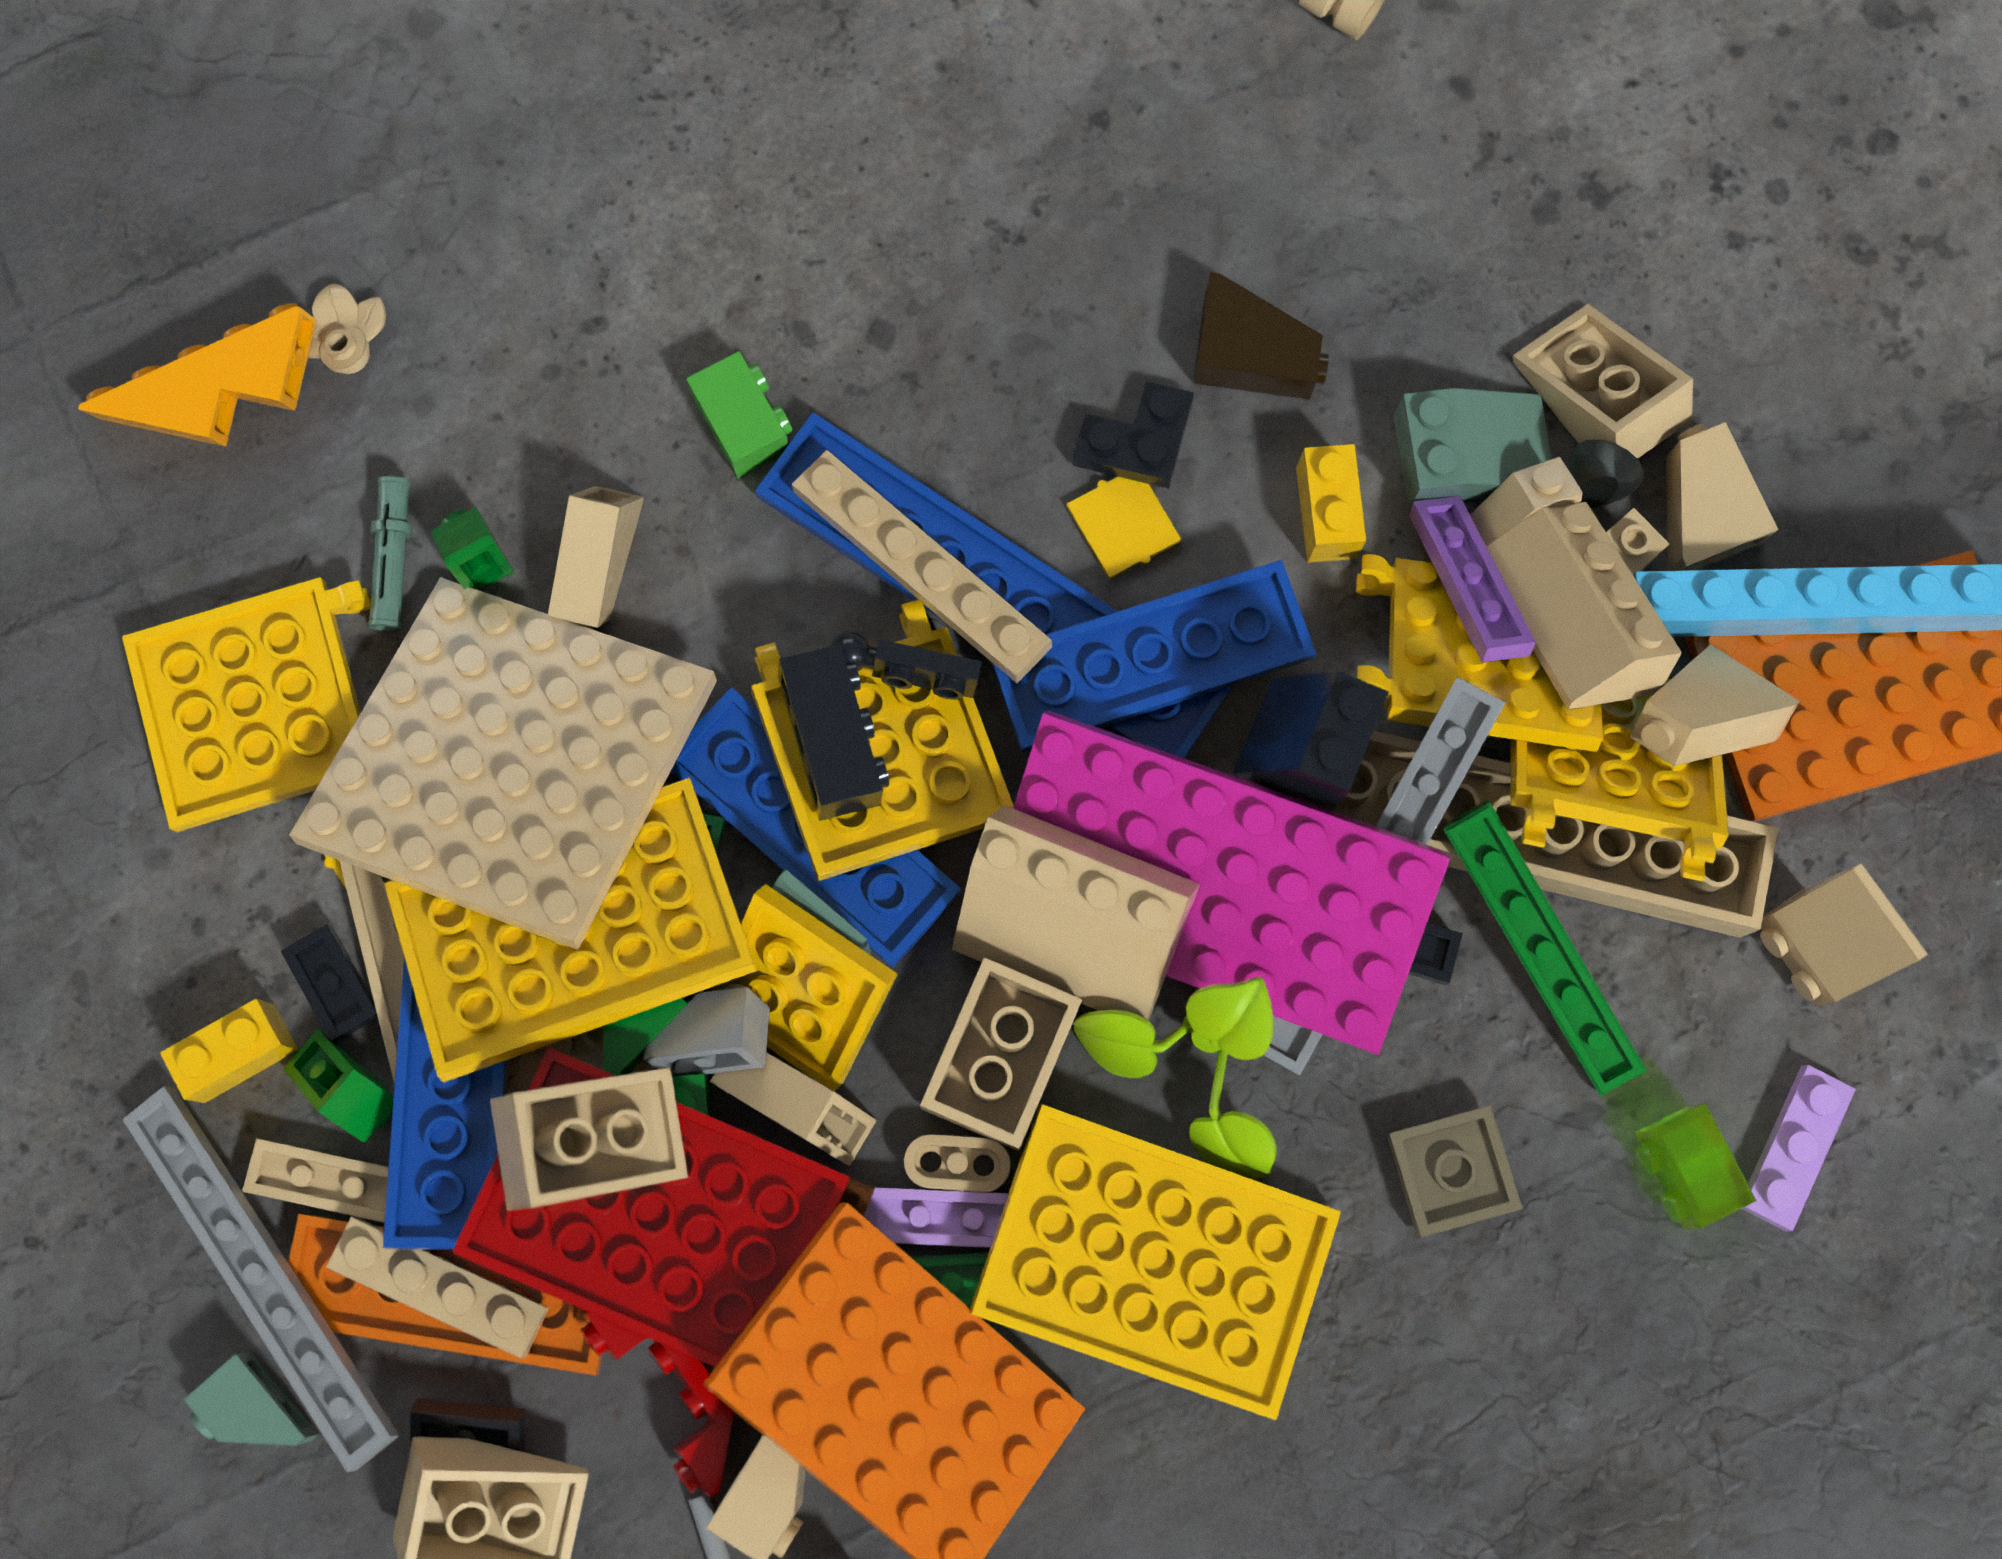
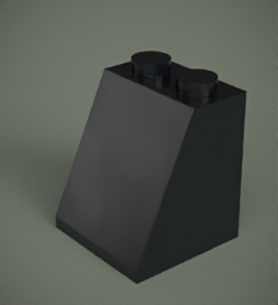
(1311, 736)

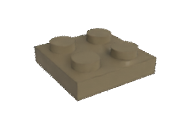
(1454, 1171)

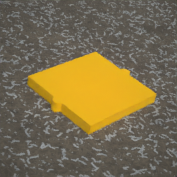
(1123, 524)

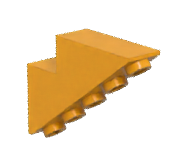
(201, 388)

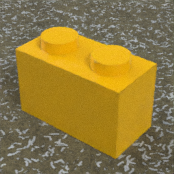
(1331, 503)
(229, 1051)

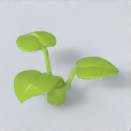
(1221, 1020)

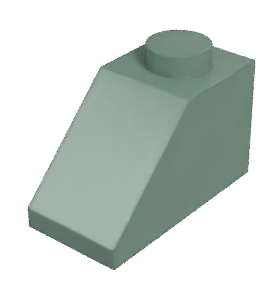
(247, 1406)

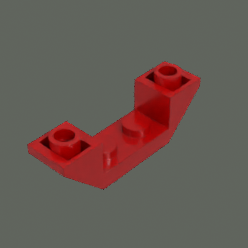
(703, 1451)

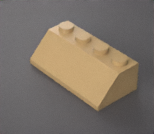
(1584, 608)

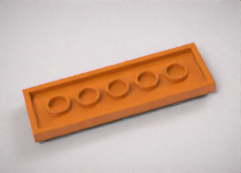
(366, 1313)

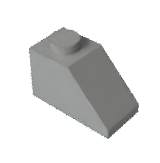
(714, 1034)

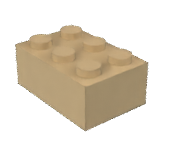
(1000, 1054)

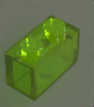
(1693, 1167)

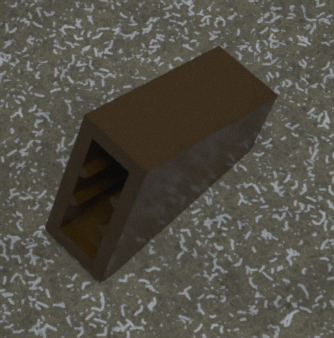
(1255, 345)

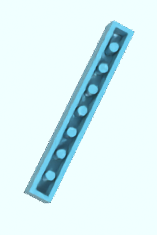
(1826, 600)

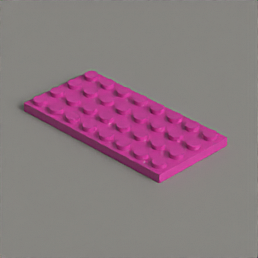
(1284, 884)

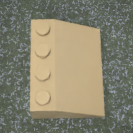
(1072, 913)

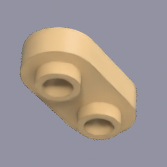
(957, 1162)

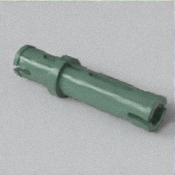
(389, 553)

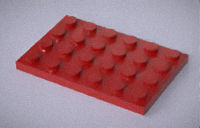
(666, 1257)

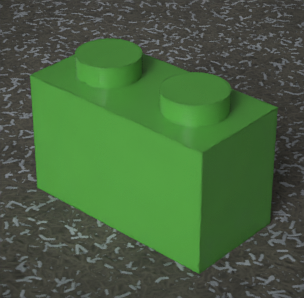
(739, 413)

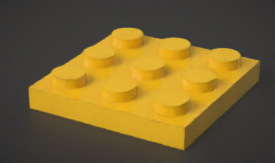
(816, 985)

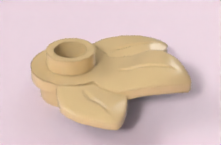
(345, 325)

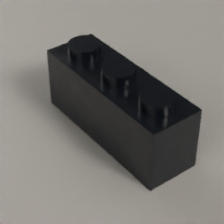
(832, 732)

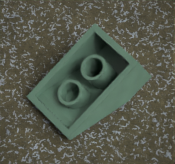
(1467, 441)

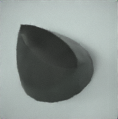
(1604, 472)

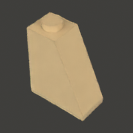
(1711, 500)
(593, 554)
(1712, 711)
(800, 1106)

